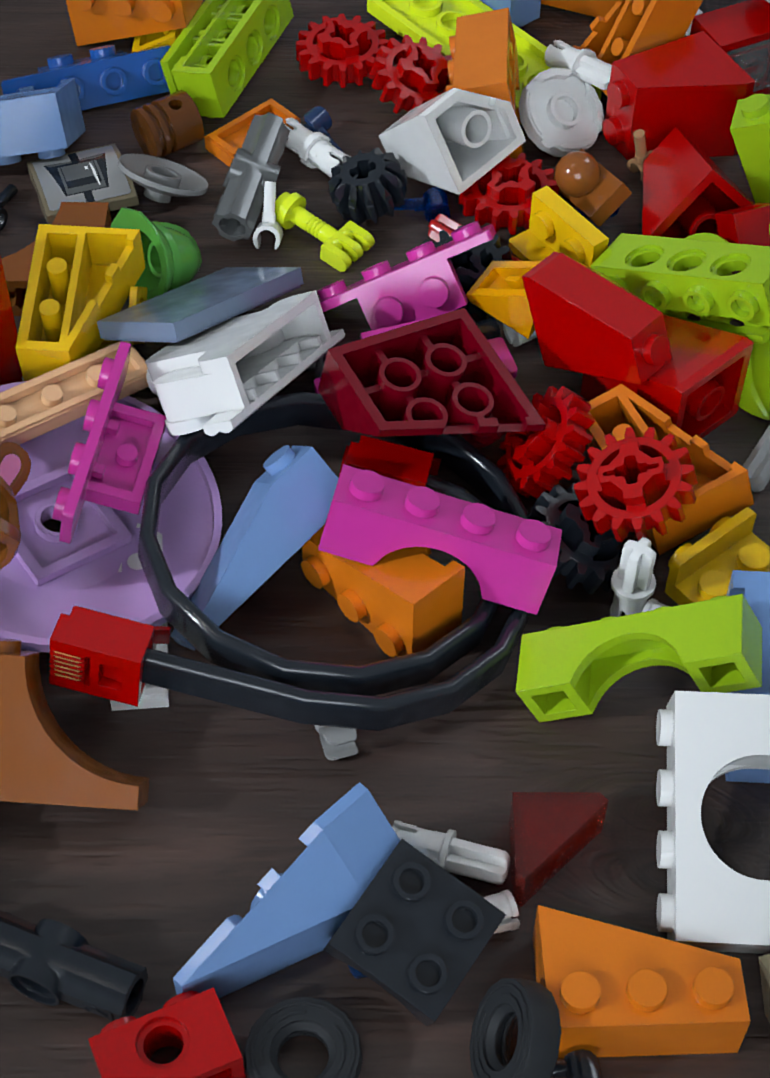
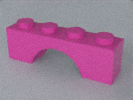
(504, 551)

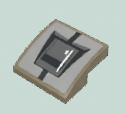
(82, 177)

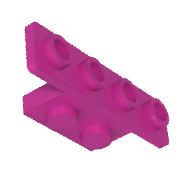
(413, 289)
(117, 453)

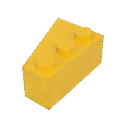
(71, 285)

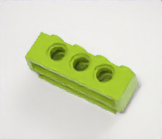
(223, 50)
(702, 291)

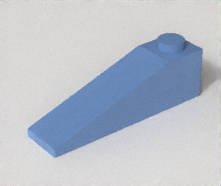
(271, 525)
(301, 907)

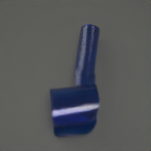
(432, 203)

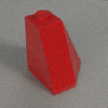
(684, 190)
(593, 322)

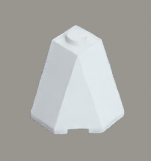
(454, 138)

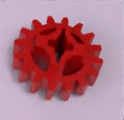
(339, 49)
(415, 79)
(507, 193)
(544, 457)
(636, 484)

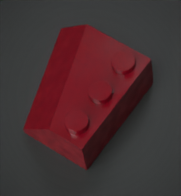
(425, 382)

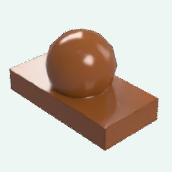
(590, 186)

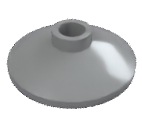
(162, 177)

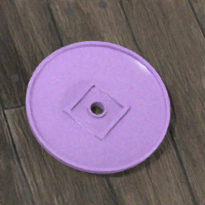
(55, 575)

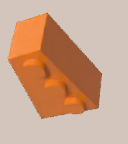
(486, 58)
(721, 486)
(636, 990)

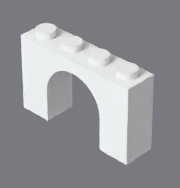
(705, 898)

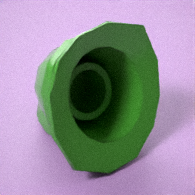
(168, 250)

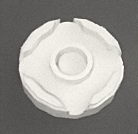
(560, 112)

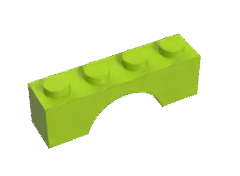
(573, 666)

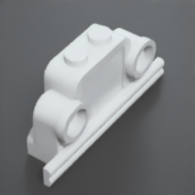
(238, 365)

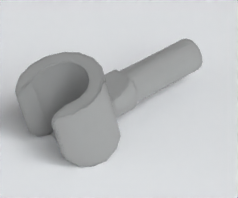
(337, 741)

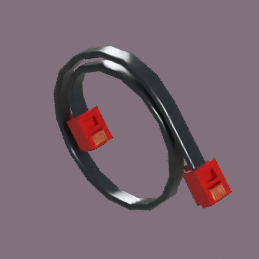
(117, 656)

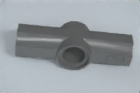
(246, 176)

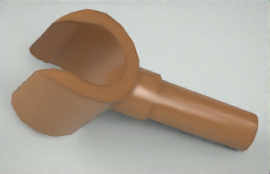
(636, 163)

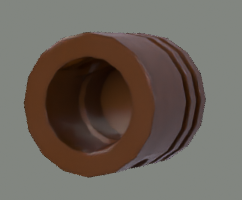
(167, 124)

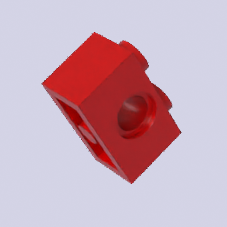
(186, 1021)

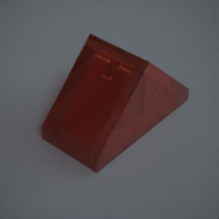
(548, 833)

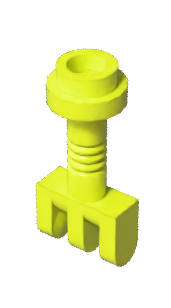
(338, 246)

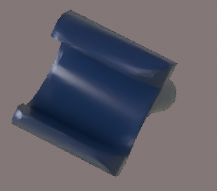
(319, 121)

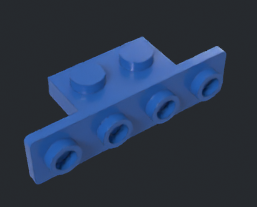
(101, 78)

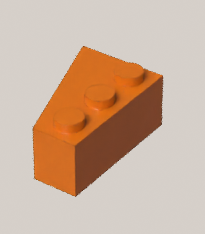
(119, 19)
(638, 26)
(400, 599)

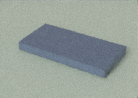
(200, 304)

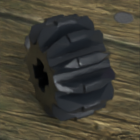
(368, 186)

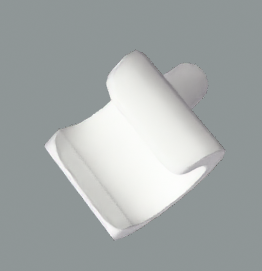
(268, 216)

